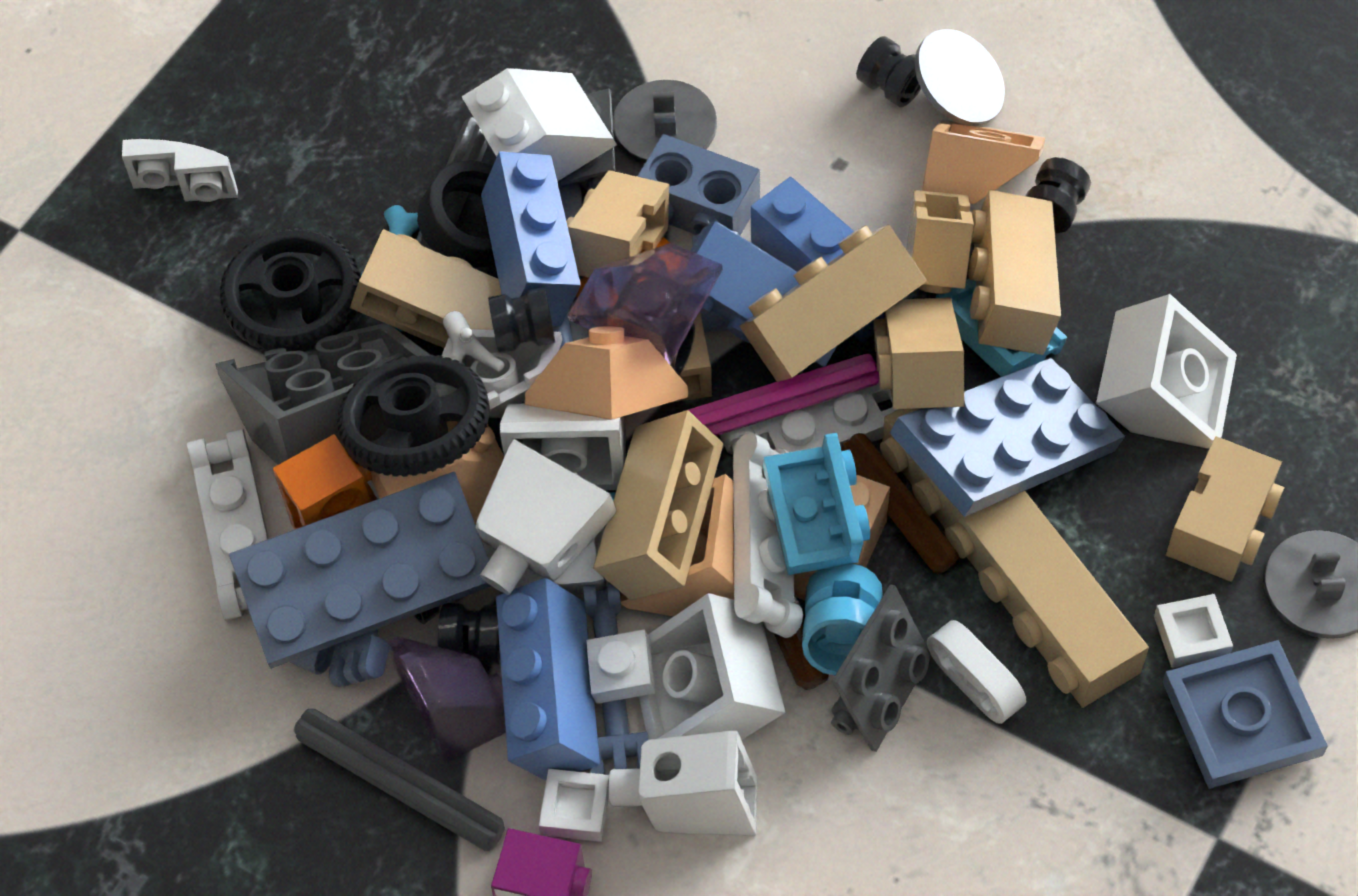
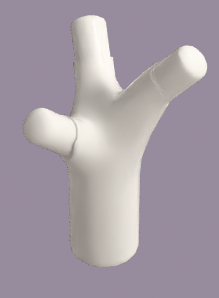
(466, 343)

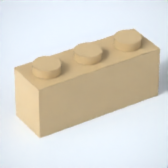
(1014, 272)
(419, 287)
(831, 301)
(920, 354)
(659, 506)

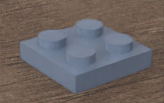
(1244, 714)

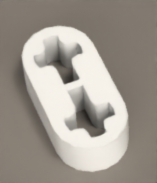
(976, 671)

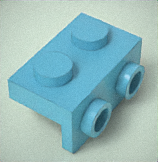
(816, 507)

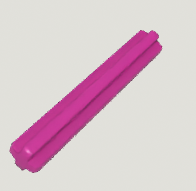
(788, 395)

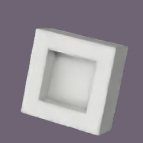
(1192, 630)
(620, 666)
(574, 805)

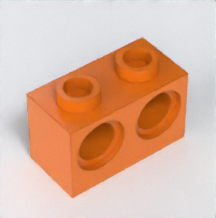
(322, 483)

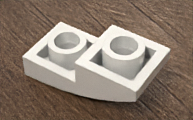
(162, 163)

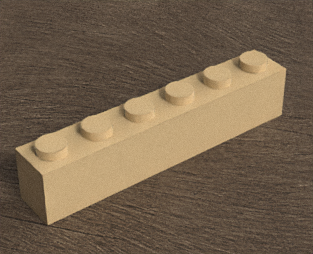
(1038, 582)

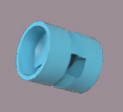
(836, 612)

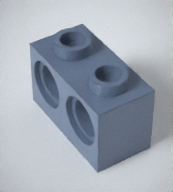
(703, 185)

